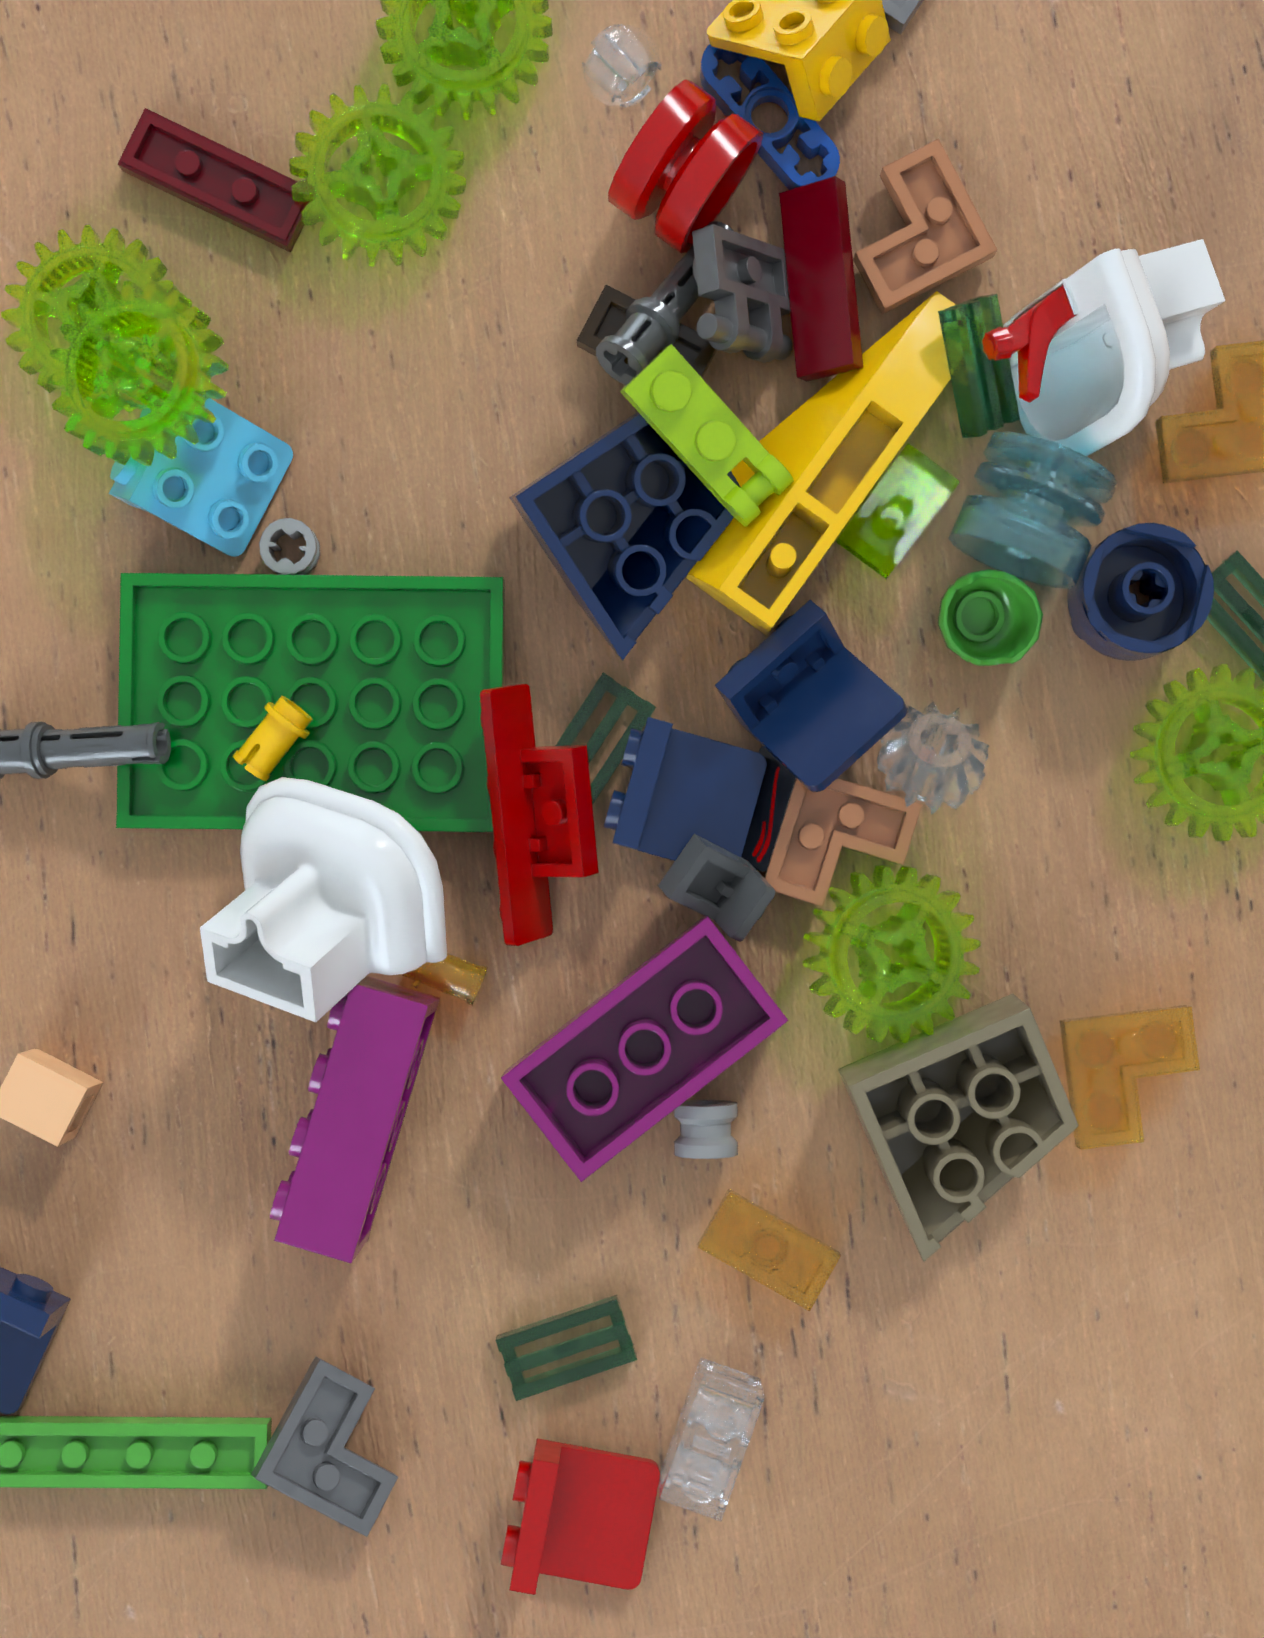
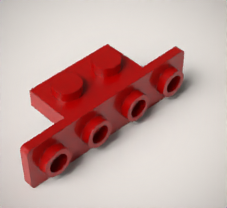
(537, 812)

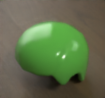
(989, 618)

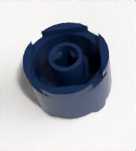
(1168, 572)

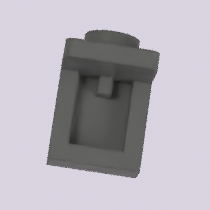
(718, 886)

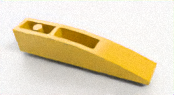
(836, 454)

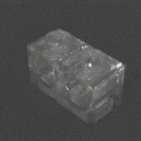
(710, 1439)

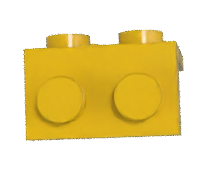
(816, 40)

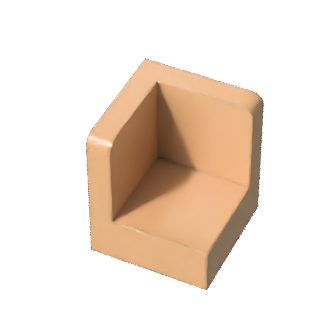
(47, 1096)

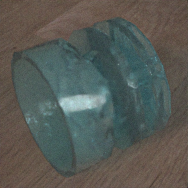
(1037, 497)

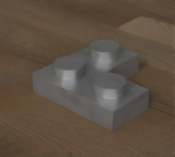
(309, 1454)

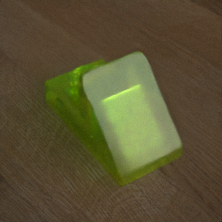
(897, 511)

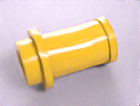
(273, 737)

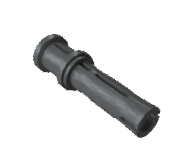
(651, 322)
(44, 750)

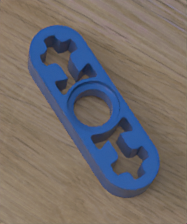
(727, 92)

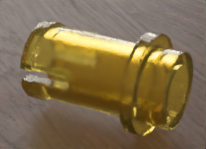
(451, 976)

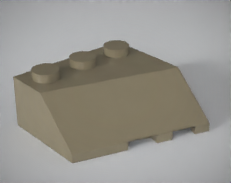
(959, 1114)

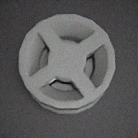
(706, 1129)

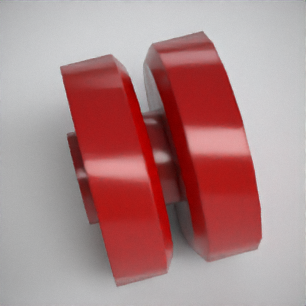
(684, 165)

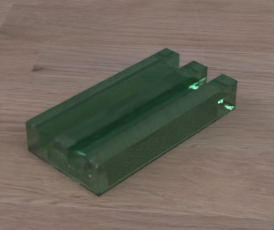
(980, 386)
(1225, 624)
(624, 698)
(574, 1371)

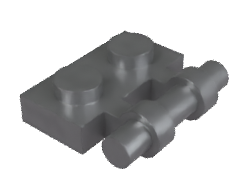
(741, 279)

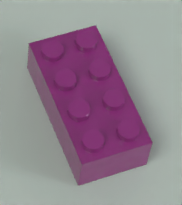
(643, 1048)
(355, 1119)

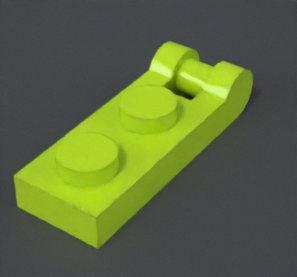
(705, 433)

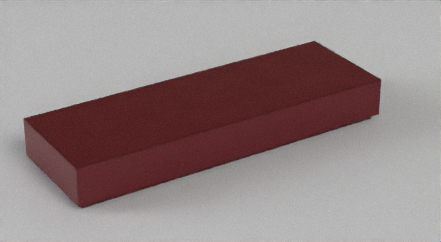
(214, 179)
(821, 279)

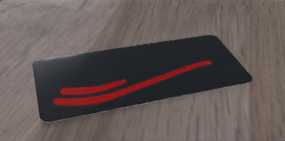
(768, 812)

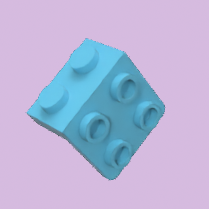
(213, 486)

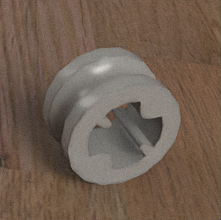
(294, 529)

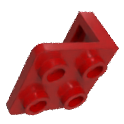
(581, 1517)

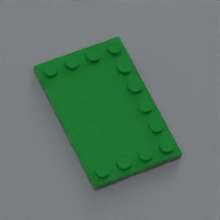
(372, 659)

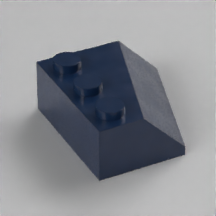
(623, 526)

